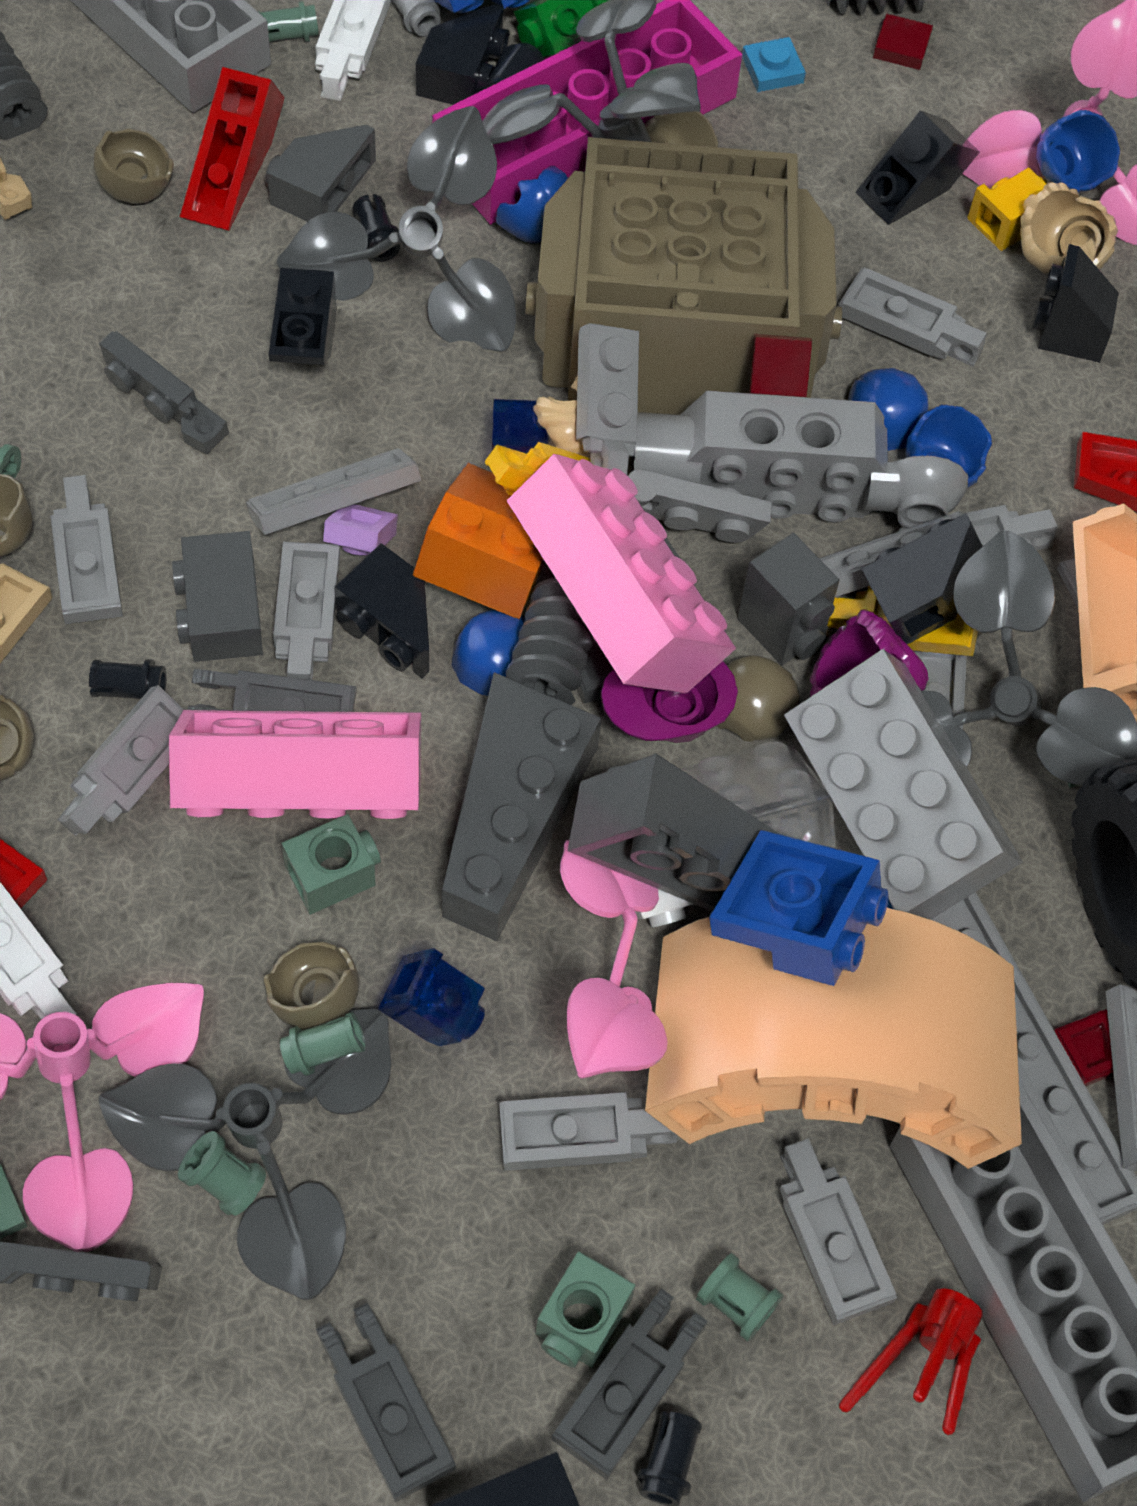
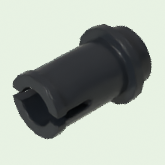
(376, 224)
(125, 679)
(670, 1459)

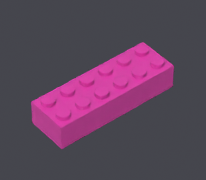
(584, 74)

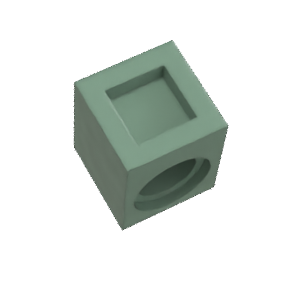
(323, 886)
(586, 1284)

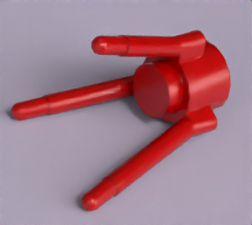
(946, 1330)

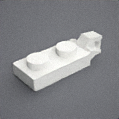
(347, 42)
(27, 964)

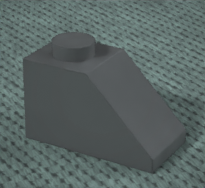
(320, 171)

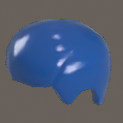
(1078, 151)
(526, 217)
(898, 398)
(952, 435)
(485, 648)

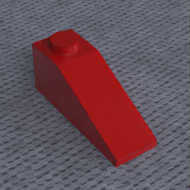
(232, 147)

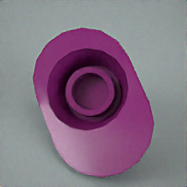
(670, 714)

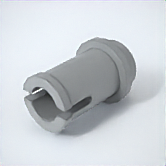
(419, 15)

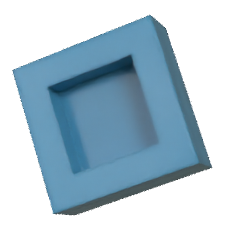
(773, 64)

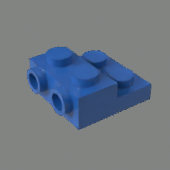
(802, 905)

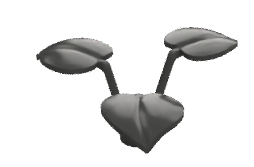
(657, 92)
(454, 163)
(1011, 589)
(282, 1240)

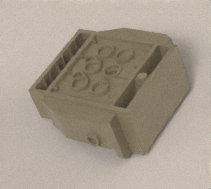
(689, 254)

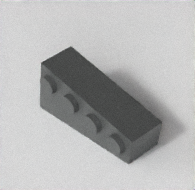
(517, 790)
(663, 829)

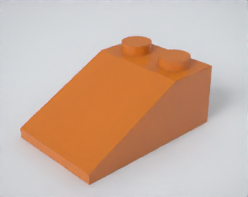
(480, 546)

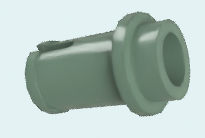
(291, 23)
(321, 1043)

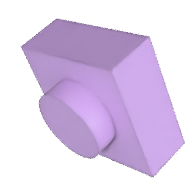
(360, 529)

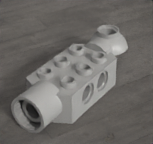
(799, 456)

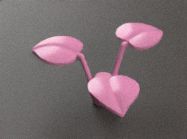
(1101, 58)
(607, 1024)
(89, 1195)

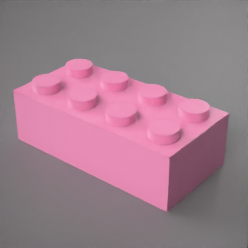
(621, 574)
(295, 762)

